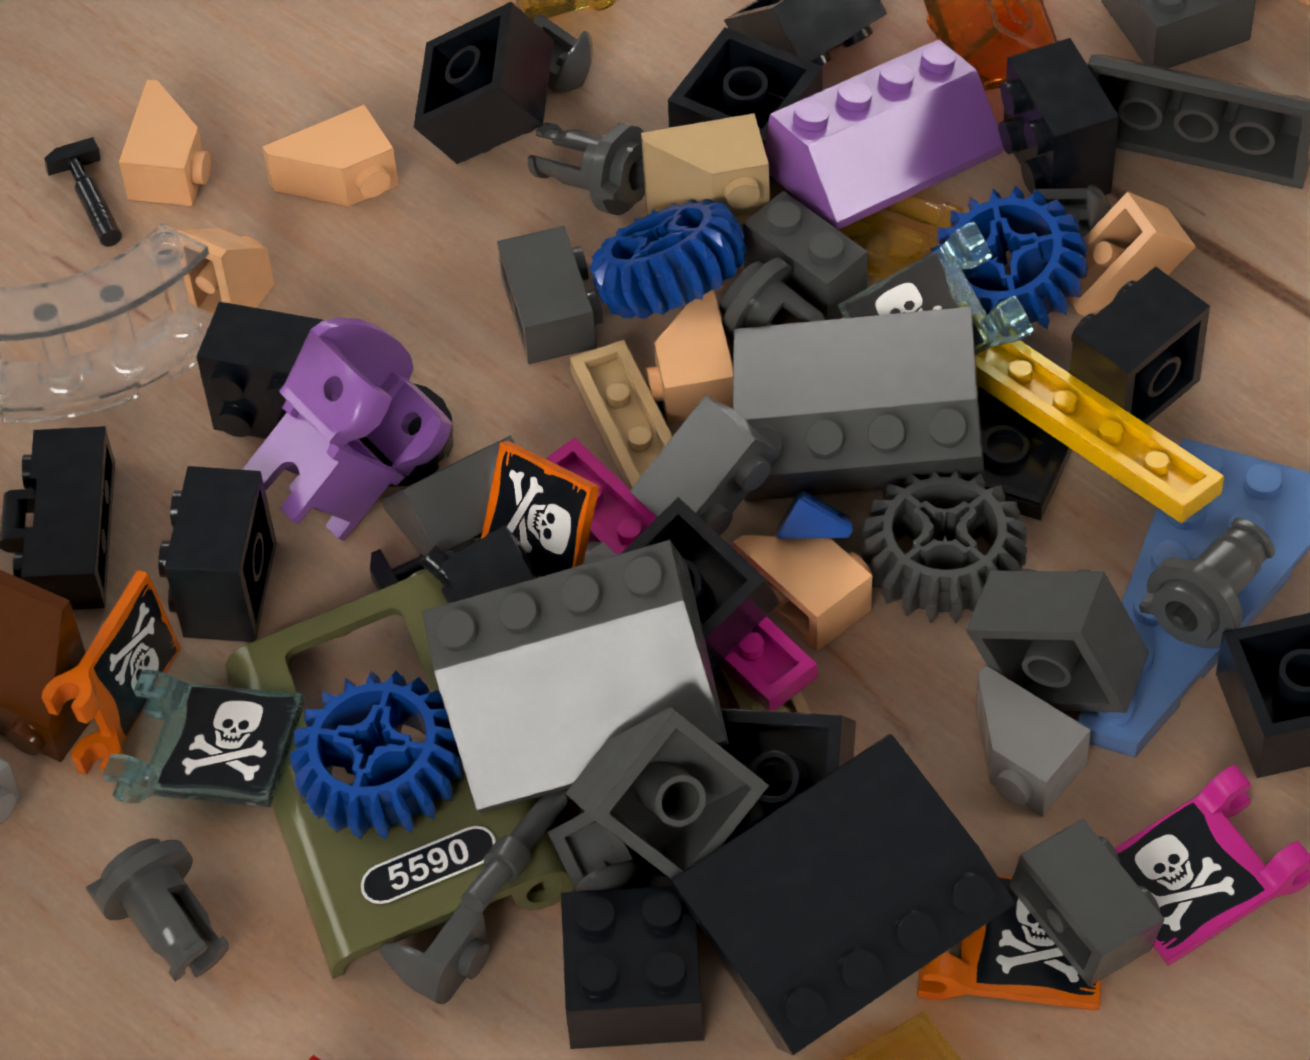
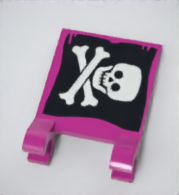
(1206, 869)

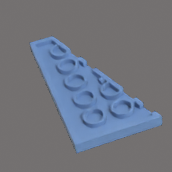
(1253, 490)

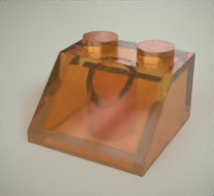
(990, 32)

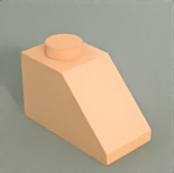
(163, 152)
(334, 160)
(1126, 247)
(232, 273)
(692, 361)
(816, 582)

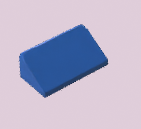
(813, 519)

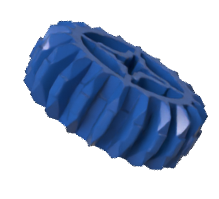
(1043, 247)
(668, 258)
(390, 770)

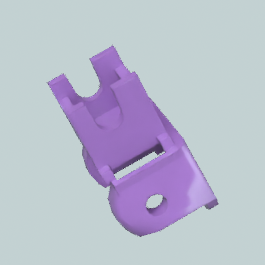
(344, 388)

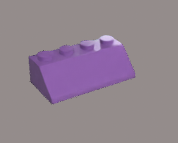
(883, 135)

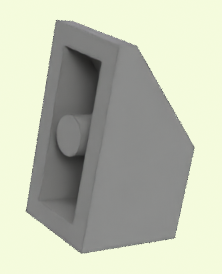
(1027, 743)

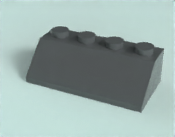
(1207, 120)

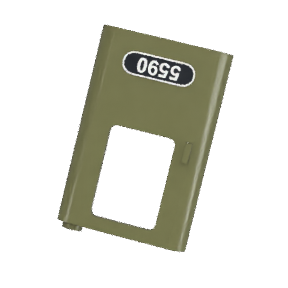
(411, 881)

